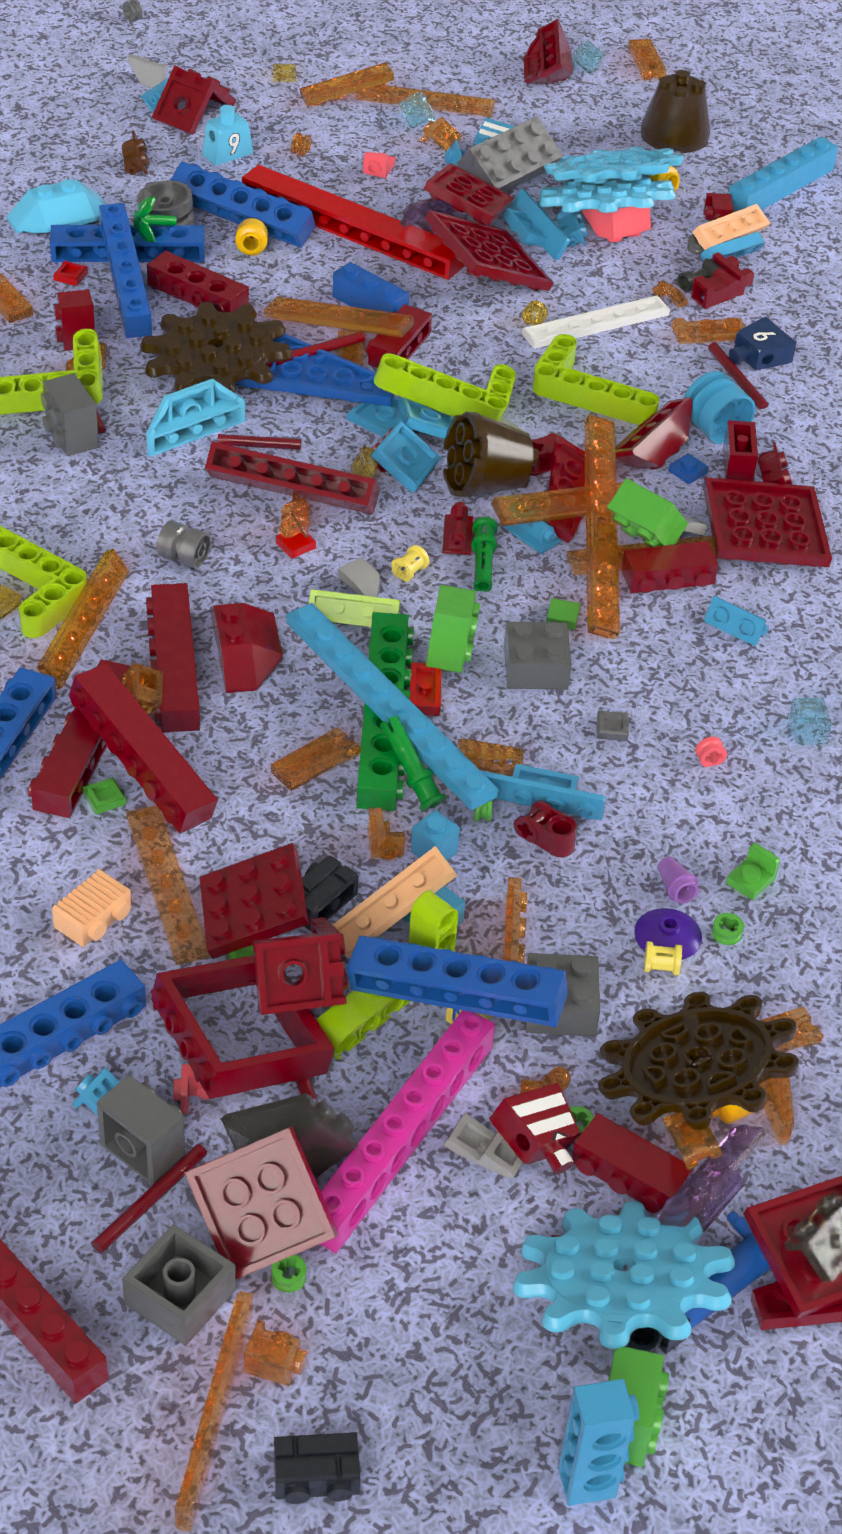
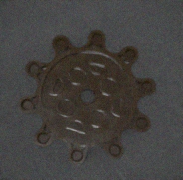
(191, 351)
(735, 1061)

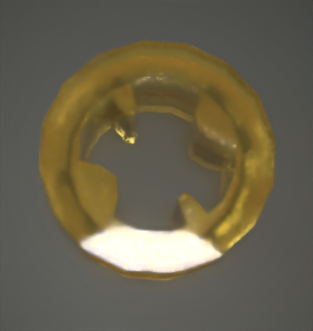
(539, 308)

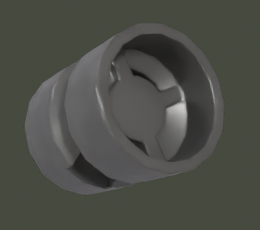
(181, 543)

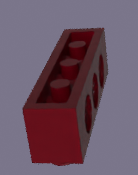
(195, 283)

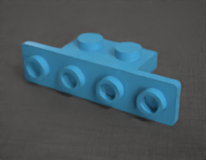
(535, 225)
(552, 787)

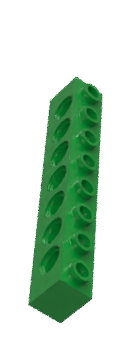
(378, 761)

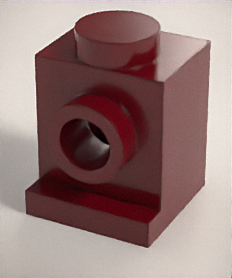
(717, 206)

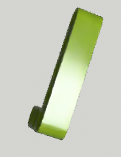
(559, 382)
(444, 391)
(23, 392)
(55, 578)
(431, 925)

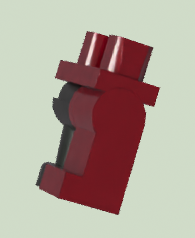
(716, 281)

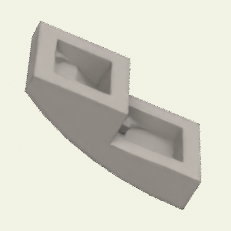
(483, 1147)

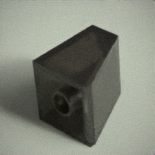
(321, 1131)

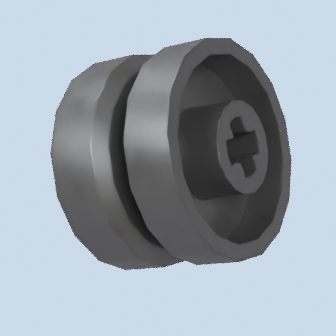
(171, 199)

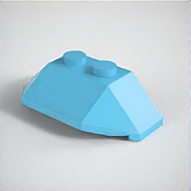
(55, 204)
(193, 415)

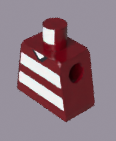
(538, 1126)

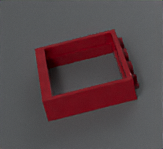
(221, 1079)

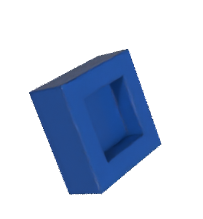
(688, 468)

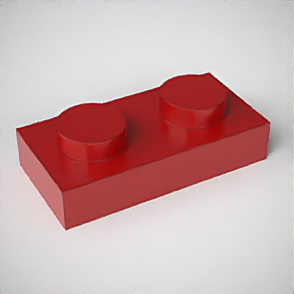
(426, 688)

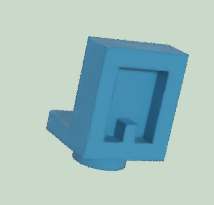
(93, 1089)

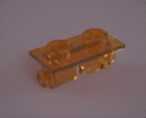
(295, 517)

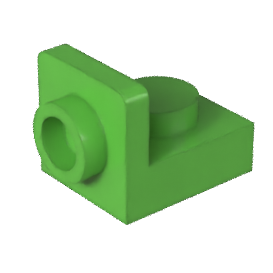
(754, 872)

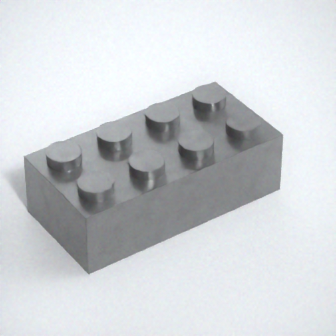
(512, 155)

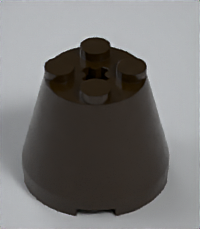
(677, 114)
(486, 456)

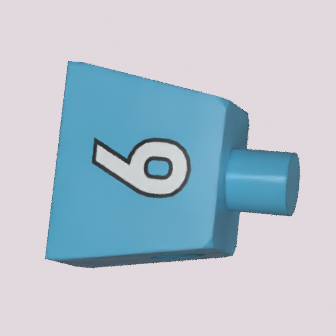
(227, 137)

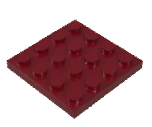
(488, 251)
(766, 522)

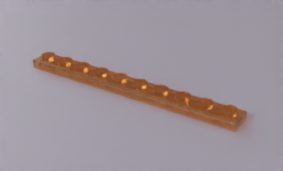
(601, 530)

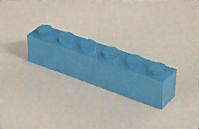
(784, 175)

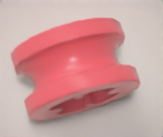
(711, 751)

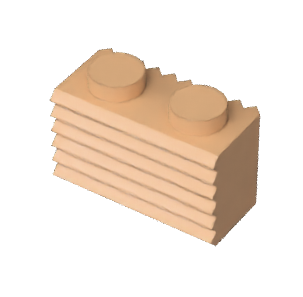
(92, 908)

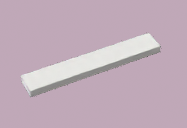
(597, 321)

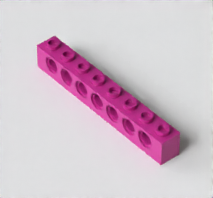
(405, 1123)

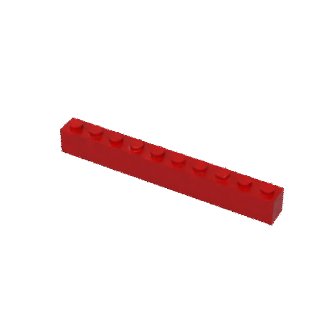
(360, 223)

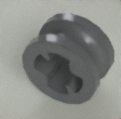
(132, 10)
(693, 245)

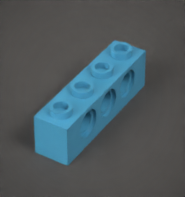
(597, 1441)

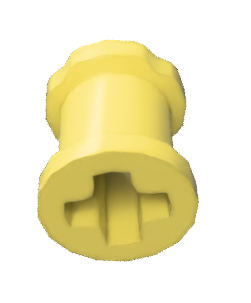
(409, 562)
(662, 958)

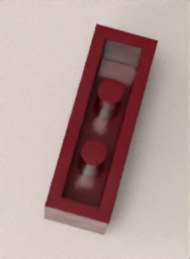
(404, 346)
(669, 567)
(629, 1163)

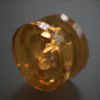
(301, 144)

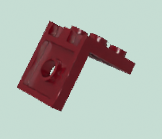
(196, 91)
(321, 964)

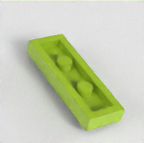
(351, 608)

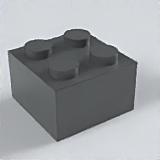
(70, 414)
(537, 655)
(582, 1004)
(141, 1129)
(179, 1284)

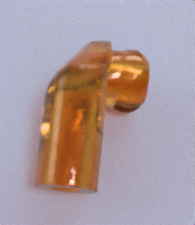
(672, 292)
(556, 1075)

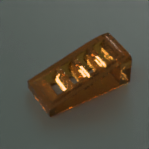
(484, 753)
(779, 1107)

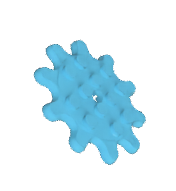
(616, 164)
(607, 196)
(586, 1284)

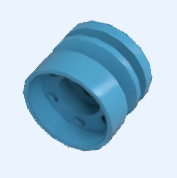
(716, 402)

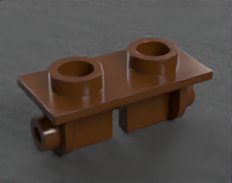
(134, 155)

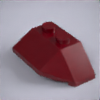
(548, 56)
(657, 436)
(245, 645)

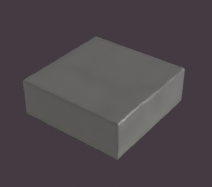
(612, 725)

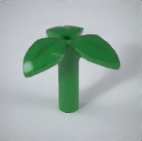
(143, 220)

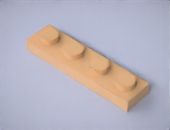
(731, 227)
(394, 899)

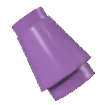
(678, 881)

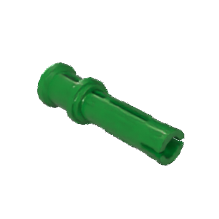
(483, 577)
(418, 776)

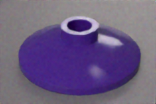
(653, 928)

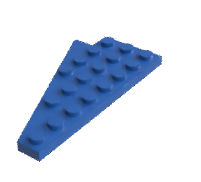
(323, 376)

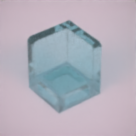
(587, 56)
(417, 110)
(810, 721)

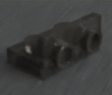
(821, 1237)

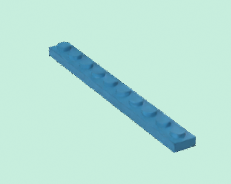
(388, 701)

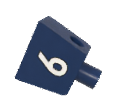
(762, 345)

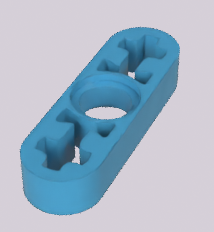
(736, 247)

